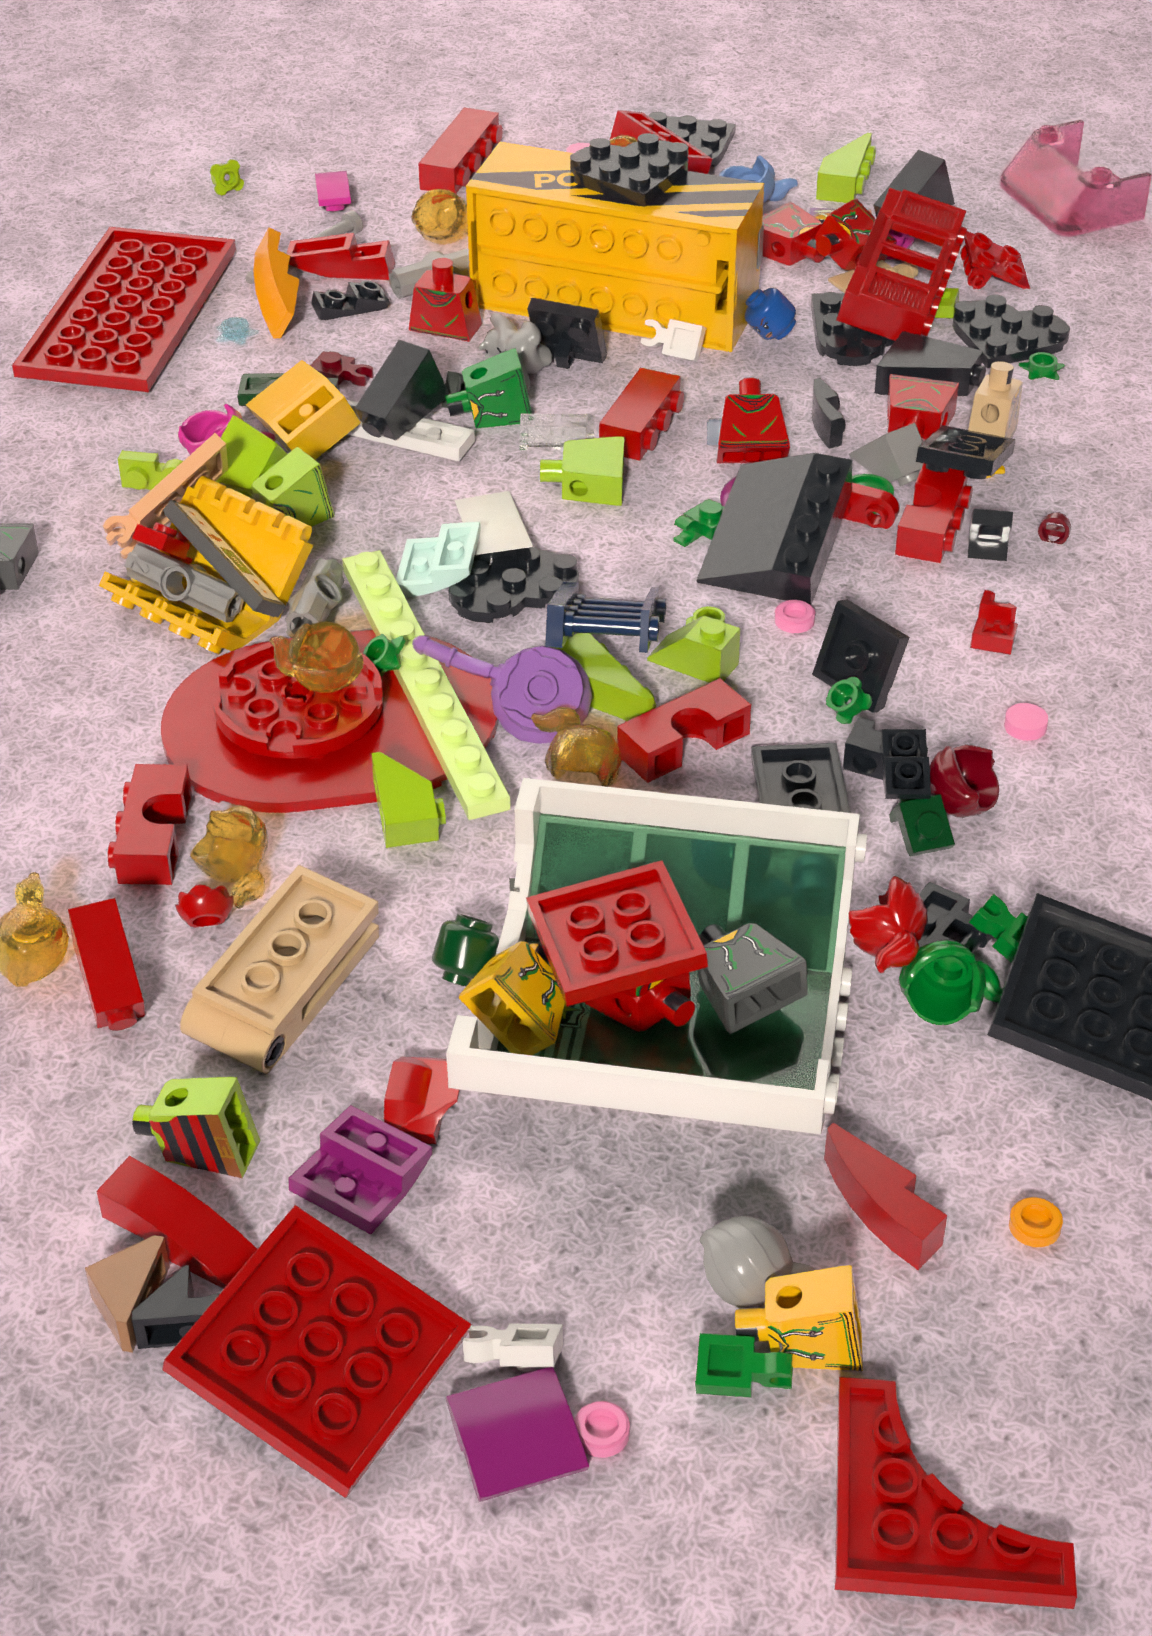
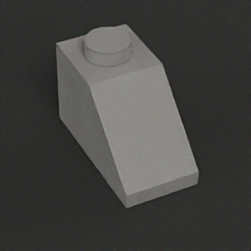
(892, 455)

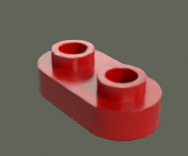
(865, 501)

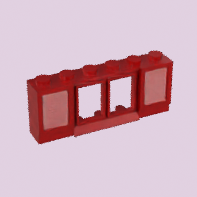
(890, 301)

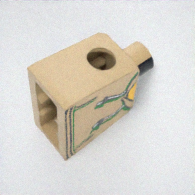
(997, 402)

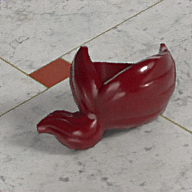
(964, 780)

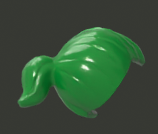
(947, 982)

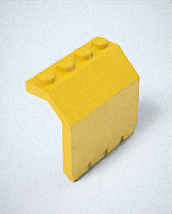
(262, 536)

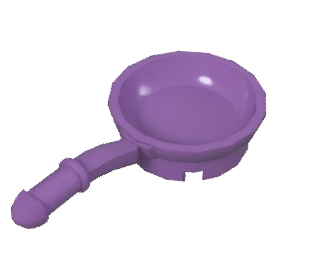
(523, 685)

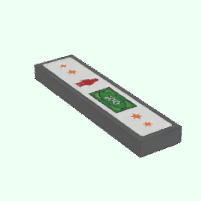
(224, 559)

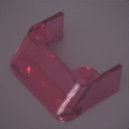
(1063, 197)

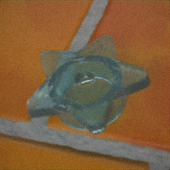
(235, 330)

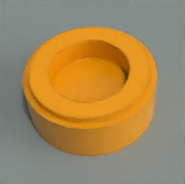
(1035, 1222)

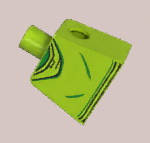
(295, 488)

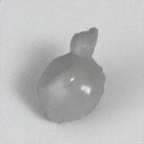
(743, 1256)

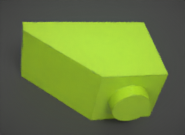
(700, 649)
(405, 803)

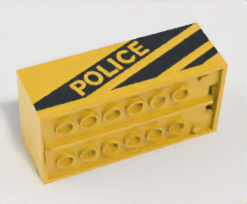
(678, 258)

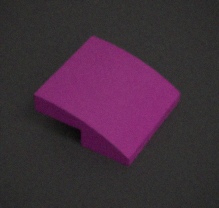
(360, 1169)
(516, 1433)

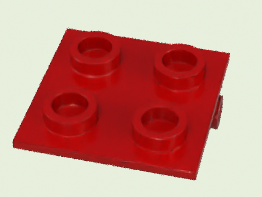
(985, 258)

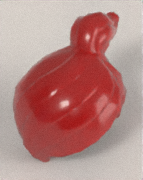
(893, 927)

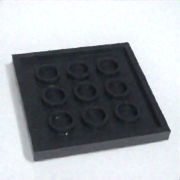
(1081, 995)

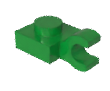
(698, 522)
(730, 1366)

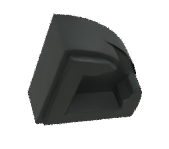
(454, 384)

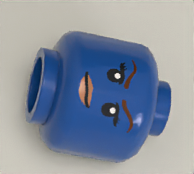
(770, 313)

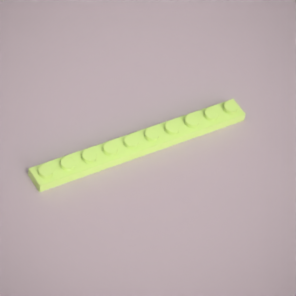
(428, 689)

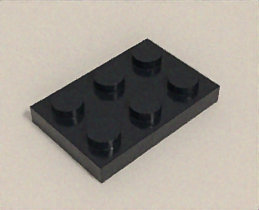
(965, 450)

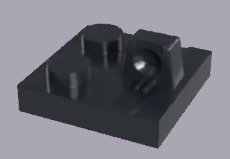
(569, 331)
(861, 648)

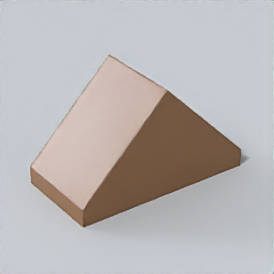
(124, 1282)

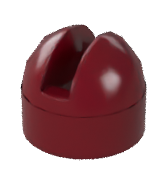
(1055, 530)

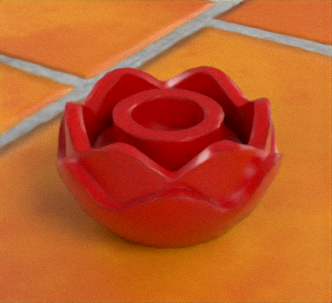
(205, 906)

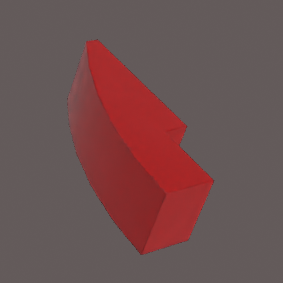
(342, 257)
(884, 1197)
(193, 1232)

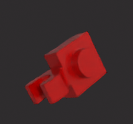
(164, 539)

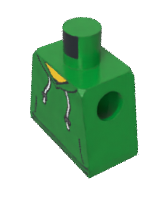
(493, 392)

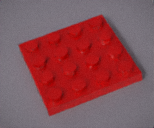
(317, 1350)

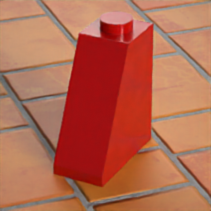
(106, 964)

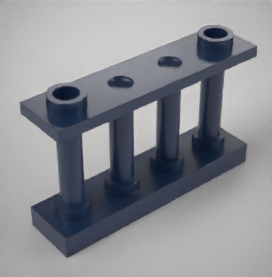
(574, 613)

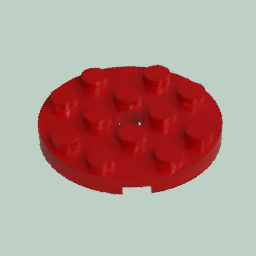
(260, 716)

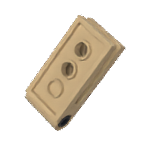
(281, 969)

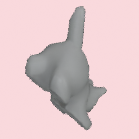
(526, 340)

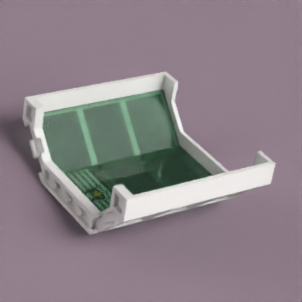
(731, 869)

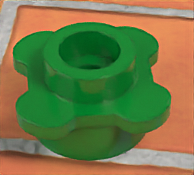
(841, 693)

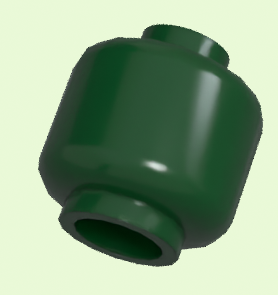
(464, 948)

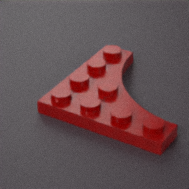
(911, 1533)

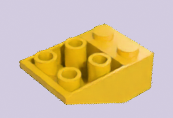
(304, 411)

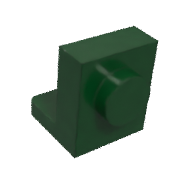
(923, 825)

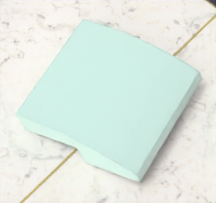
(438, 561)

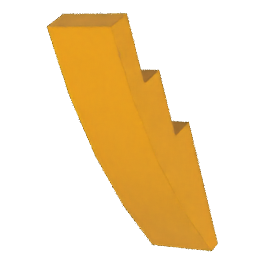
(273, 285)

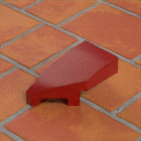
(995, 625)

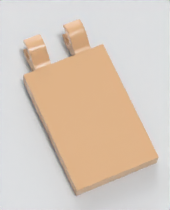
(207, 461)

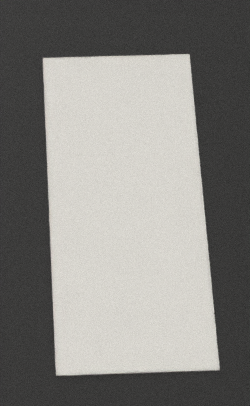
(499, 522)

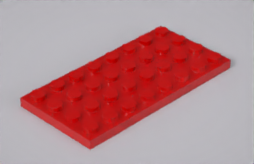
(125, 309)

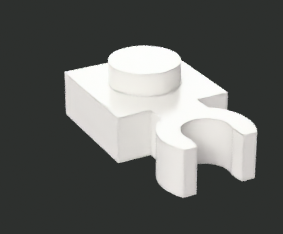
(679, 339)
(520, 1345)

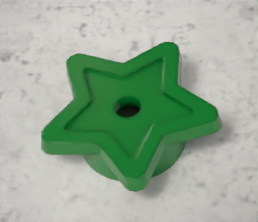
(1042, 365)
(385, 653)

